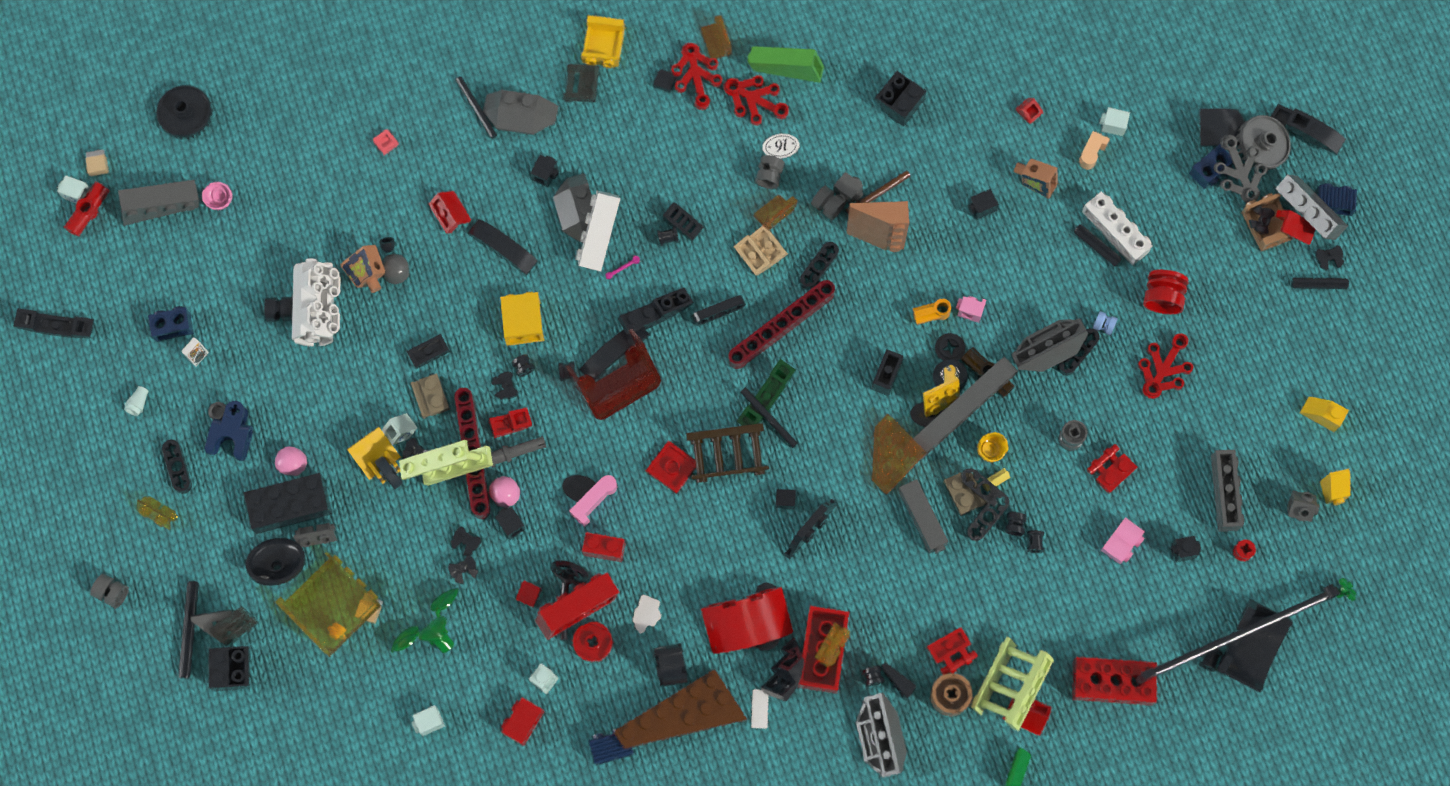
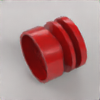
(1166, 292)

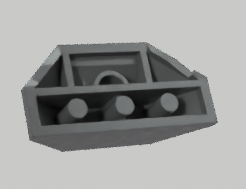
(519, 112)
(573, 204)
(1050, 345)
(881, 735)

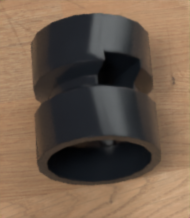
(278, 309)

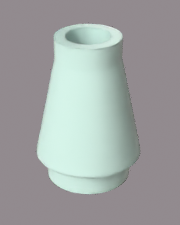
(136, 402)

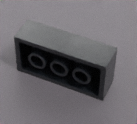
(288, 503)

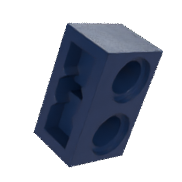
(1207, 164)
(170, 329)

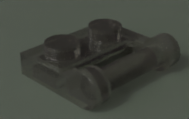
(587, 83)

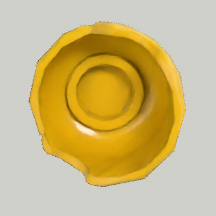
(992, 447)

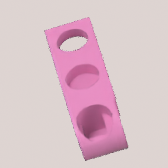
(604, 487)

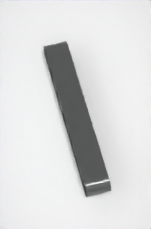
(965, 405)

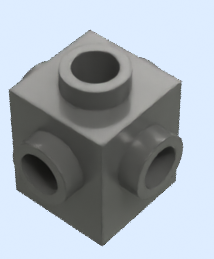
(1302, 506)

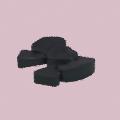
(1263, 222)
(1324, 256)
(507, 384)
(413, 447)
(461, 536)
(461, 567)

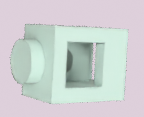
(543, 678)

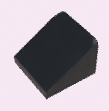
(785, 499)

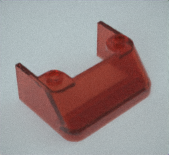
(622, 385)

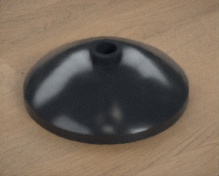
(275, 561)

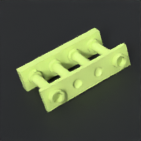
(446, 462)
(1028, 692)

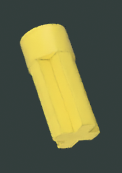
(997, 478)

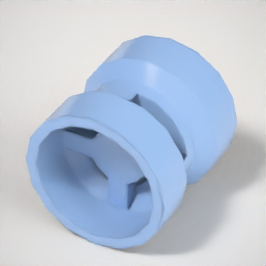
(1109, 324)

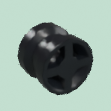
(523, 365)
(563, 371)
(873, 676)

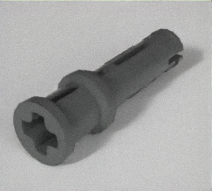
(508, 453)

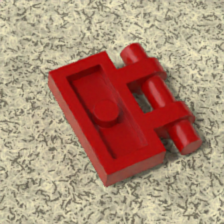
(1116, 473)
(949, 645)

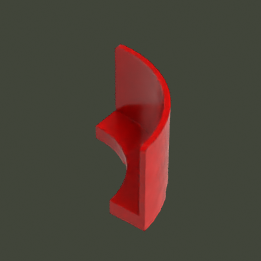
(748, 621)

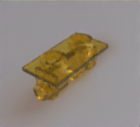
(149, 507)
(830, 648)

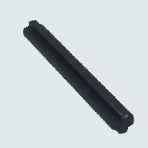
(188, 630)

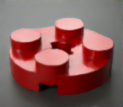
(588, 631)

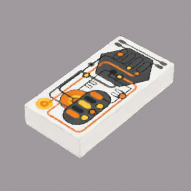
(194, 351)

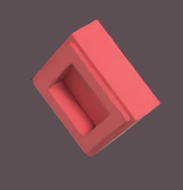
(385, 141)

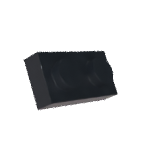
(428, 351)

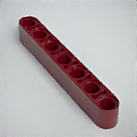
(785, 316)
(473, 443)

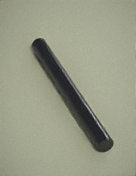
(477, 109)
(768, 417)

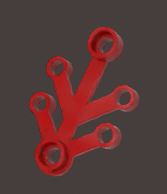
(696, 72)
(754, 97)
(1164, 369)

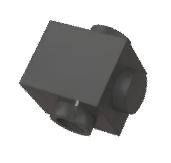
(849, 188)

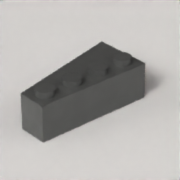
(157, 201)

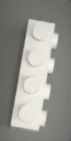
(1117, 228)
(598, 231)

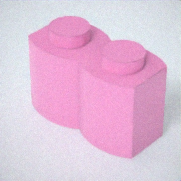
(1122, 541)

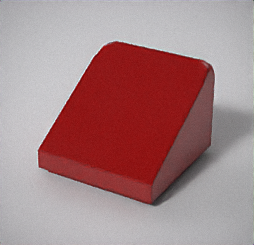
(1029, 110)
(528, 593)

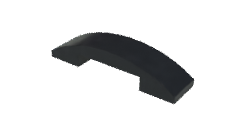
(503, 245)
(53, 325)
(610, 353)

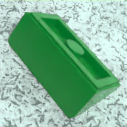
(1018, 768)

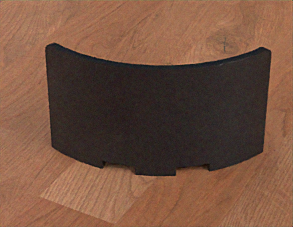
(1252, 656)

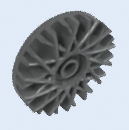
(1267, 135)

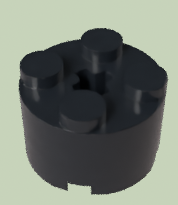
(670, 664)

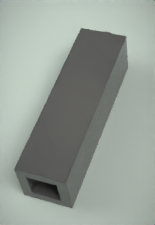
(923, 517)

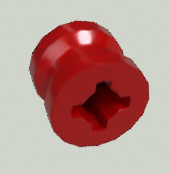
(1242, 554)

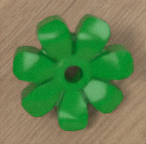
(1346, 590)

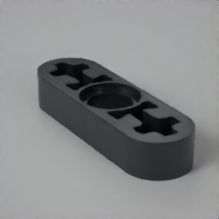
(831, 258)
(718, 310)
(1074, 365)
(170, 461)

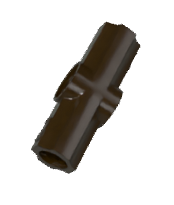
(979, 363)

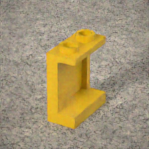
(603, 41)
(522, 318)

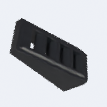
(686, 216)
(901, 683)

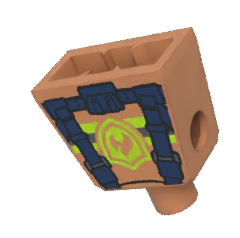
(1038, 177)
(365, 268)

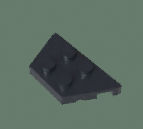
(807, 531)

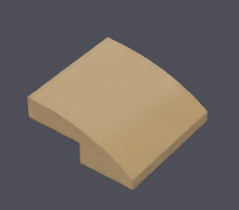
(760, 250)

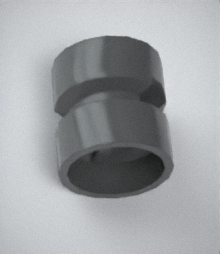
(769, 172)
(829, 203)
(1072, 435)
(110, 591)

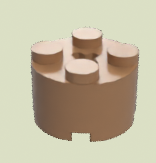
(962, 695)

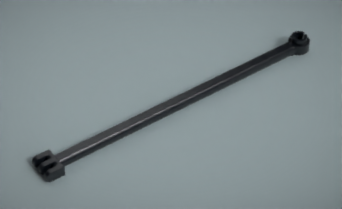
(1329, 592)

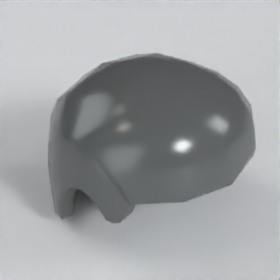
(395, 268)

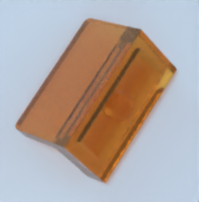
(717, 39)
(775, 211)

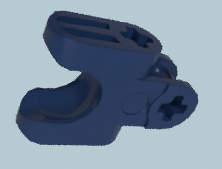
(231, 428)

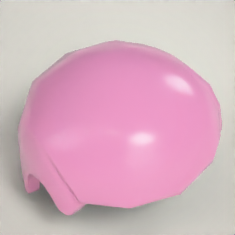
(217, 196)
(290, 461)
(504, 491)

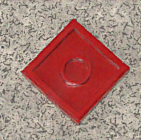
(672, 467)

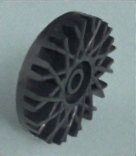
(184, 111)

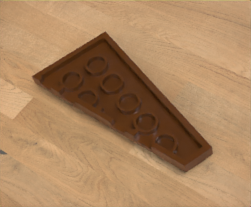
(691, 710)

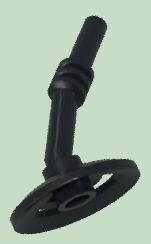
(567, 577)

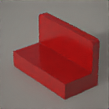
(449, 210)
(1296, 226)
(1036, 717)

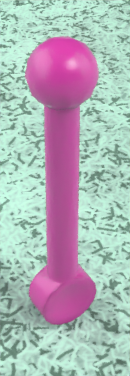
(635, 260)

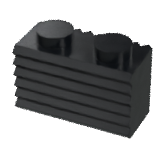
(887, 372)

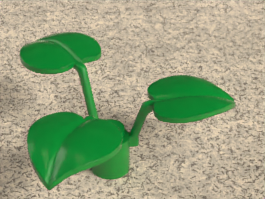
(433, 632)

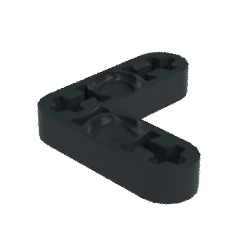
(989, 499)

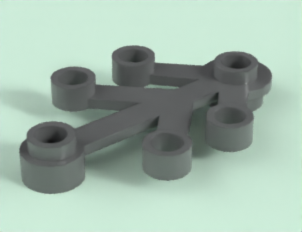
(1242, 171)

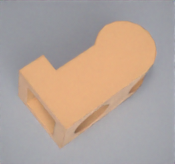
(1089, 154)

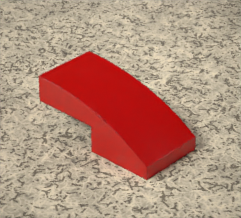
(510, 423)

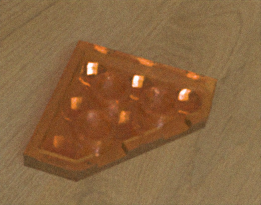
(893, 453)

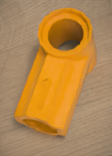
(930, 313)

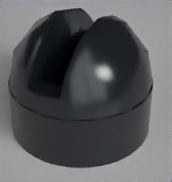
(387, 244)

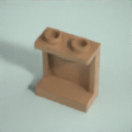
(1275, 236)

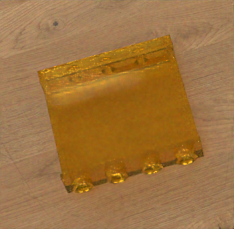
(330, 605)

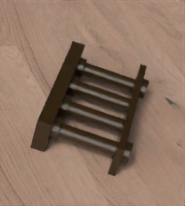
(716, 436)

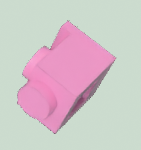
(970, 308)

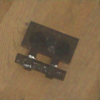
(233, 626)

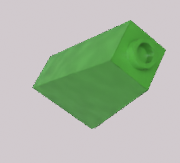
(787, 62)

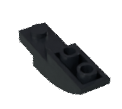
(1309, 128)
(656, 312)

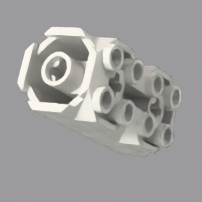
(314, 312)

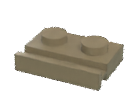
(430, 396)
(962, 496)

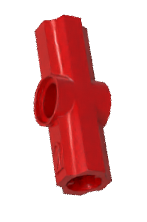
(92, 199)

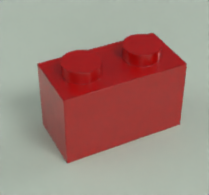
(603, 547)
(522, 721)

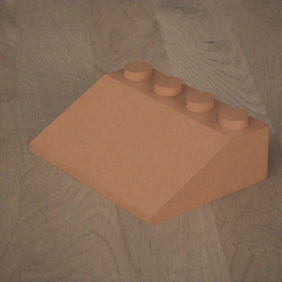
(880, 223)

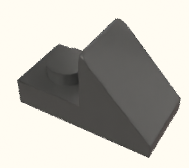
(205, 620)

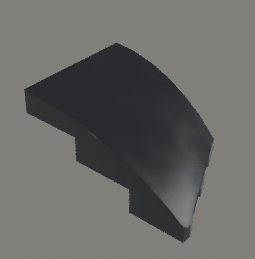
(1218, 123)
(786, 673)

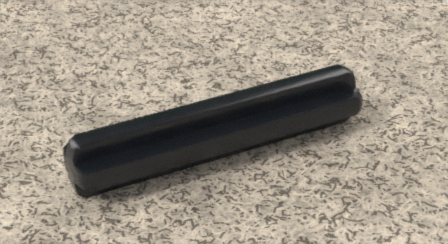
(1097, 245)
(1320, 283)

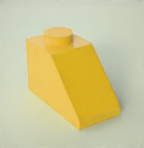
(1324, 412)
(1336, 487)

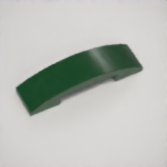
(768, 393)

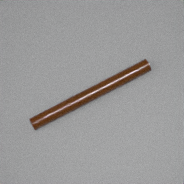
(883, 189)

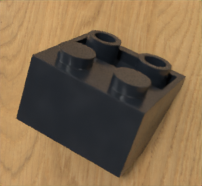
(900, 98)
(229, 668)

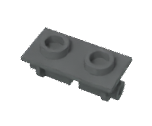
(307, 536)

